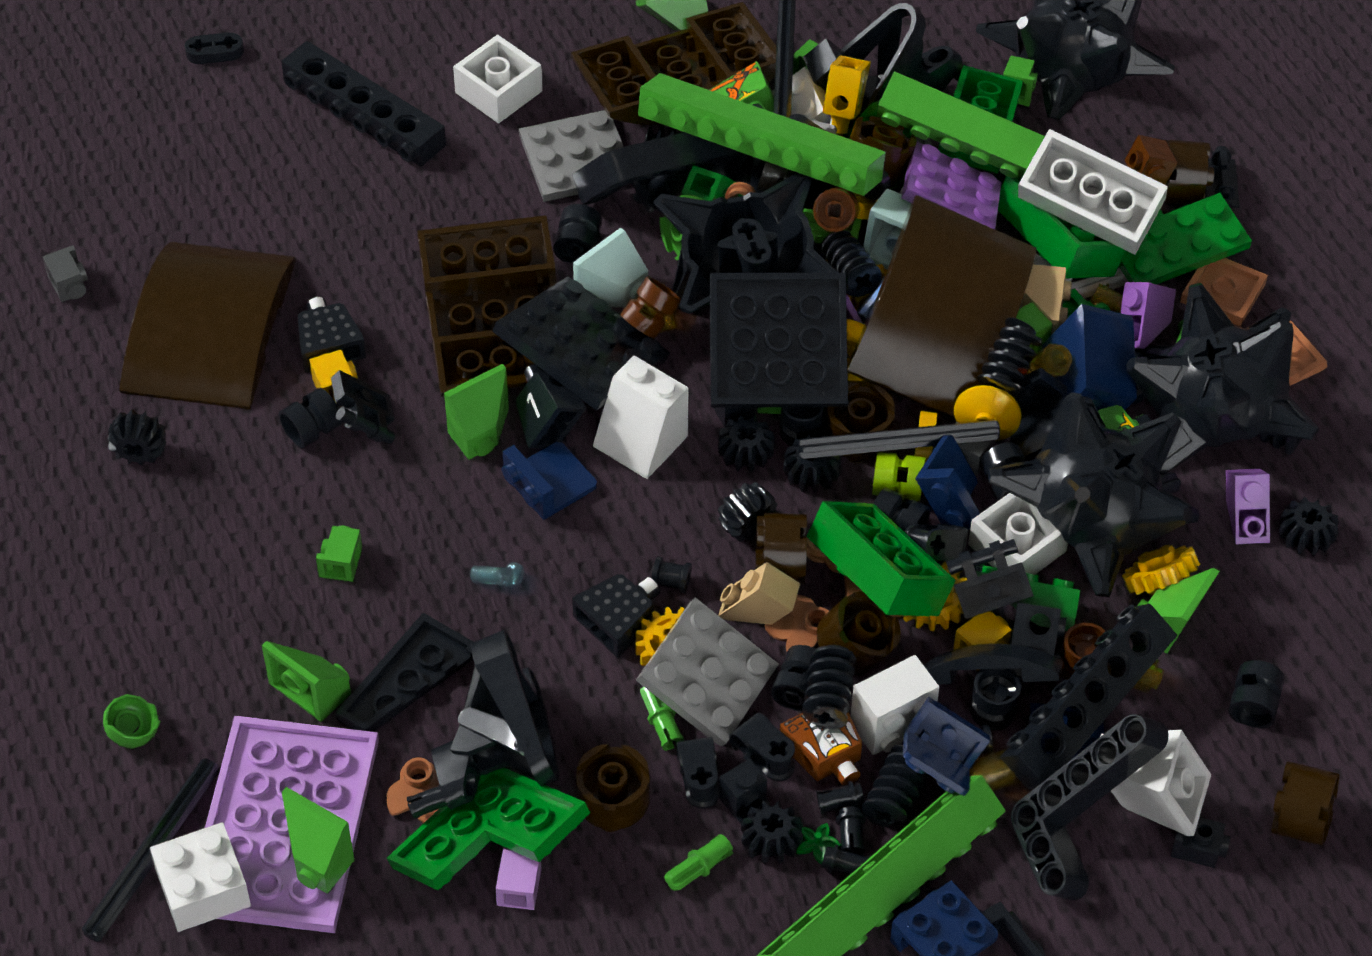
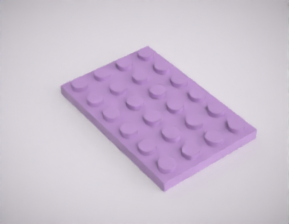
(313, 760)

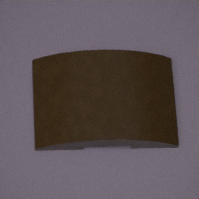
(703, 54)
(474, 280)
(941, 306)
(204, 324)

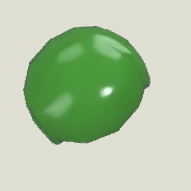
(124, 717)

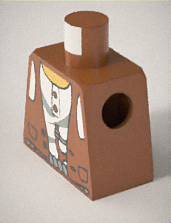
(825, 750)

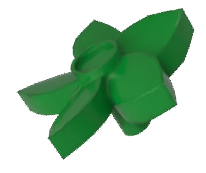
(817, 842)

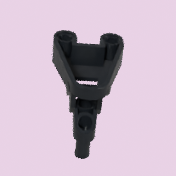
(931, 68)
(498, 728)

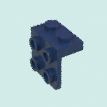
(548, 478)
(948, 484)
(943, 746)
(943, 925)

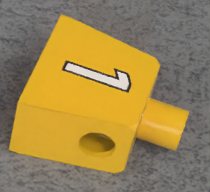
(846, 79)

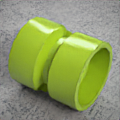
(887, 472)

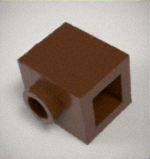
(1151, 158)

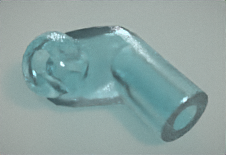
(509, 576)

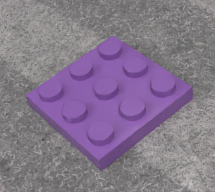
(952, 185)

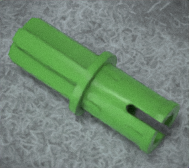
(662, 718)
(699, 863)

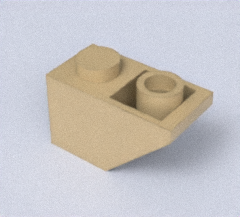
(1048, 291)
(759, 596)

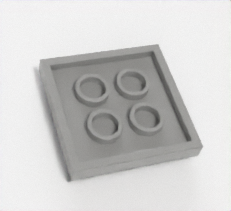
(564, 147)
(707, 672)

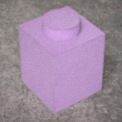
(517, 881)

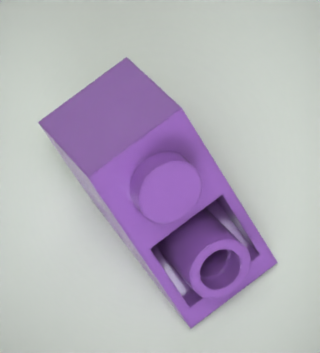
(1150, 309)
(1249, 505)

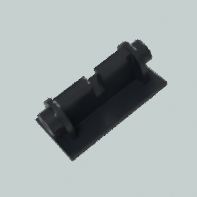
(1224, 176)

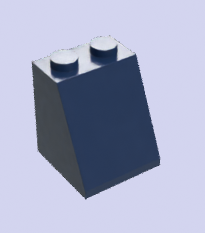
(1100, 349)

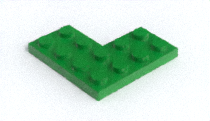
(1186, 241)
(504, 811)

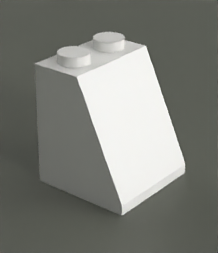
(642, 417)
(1168, 787)

